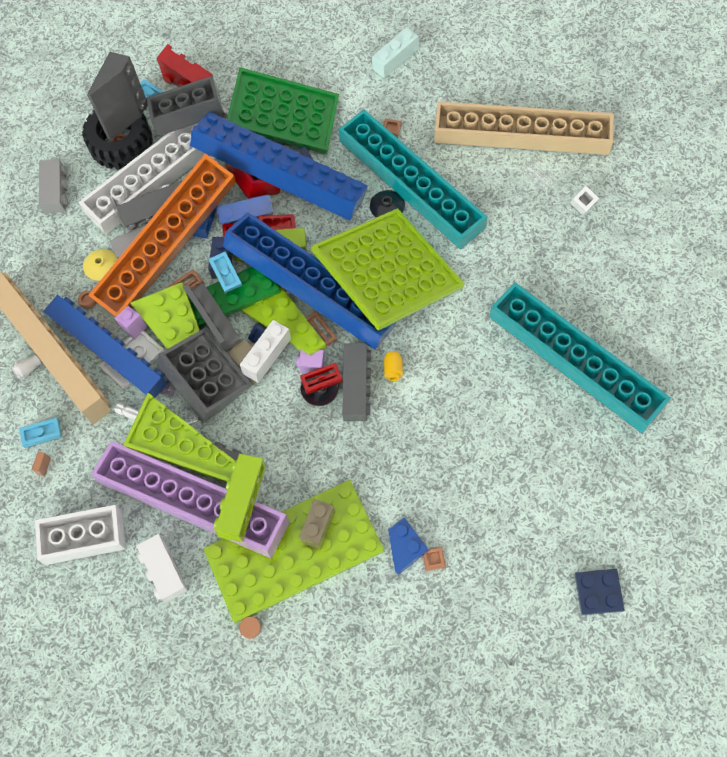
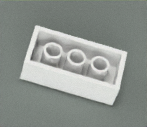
(79, 535)

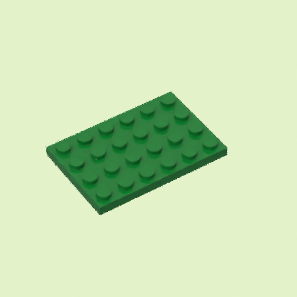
(283, 110)

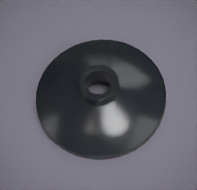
(380, 208)
(323, 398)

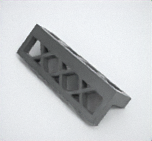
(213, 316)

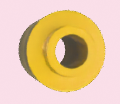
(393, 366)

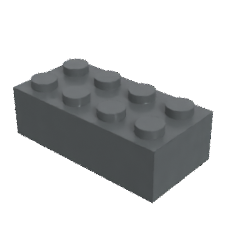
(184, 105)

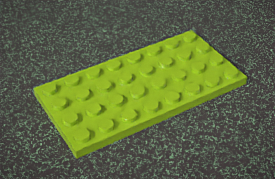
(258, 582)

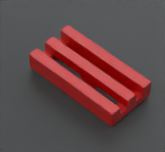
(322, 385)

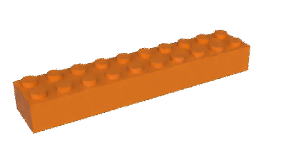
(163, 236)

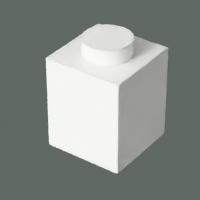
(584, 200)

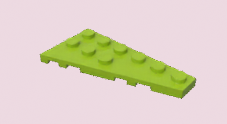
(284, 311)
(168, 314)
(171, 439)

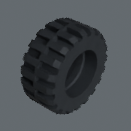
(120, 152)

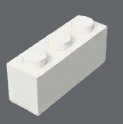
(265, 351)
(161, 569)

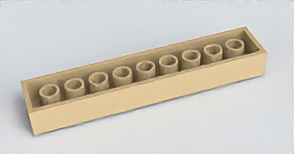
(524, 128)
(52, 351)

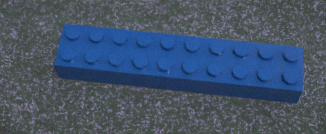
(278, 165)
(300, 275)

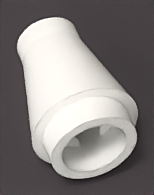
(25, 367)

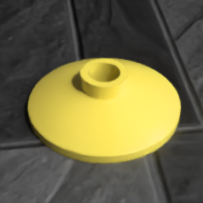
(97, 271)

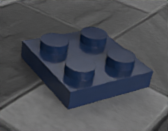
(599, 592)

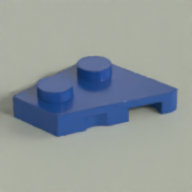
(405, 545)

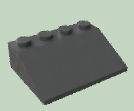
(117, 94)
(203, 374)

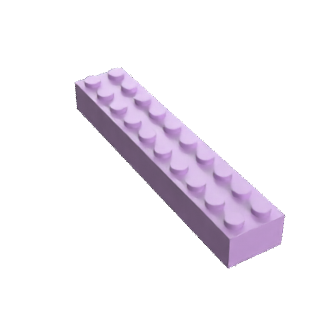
(183, 496)

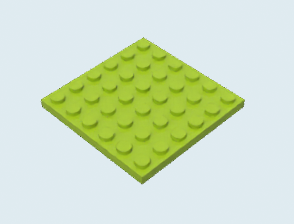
(387, 268)

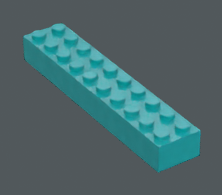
(413, 179)
(579, 357)

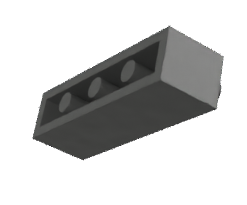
(143, 207)
(355, 382)

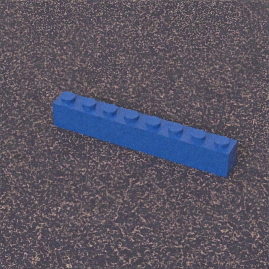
(106, 347)

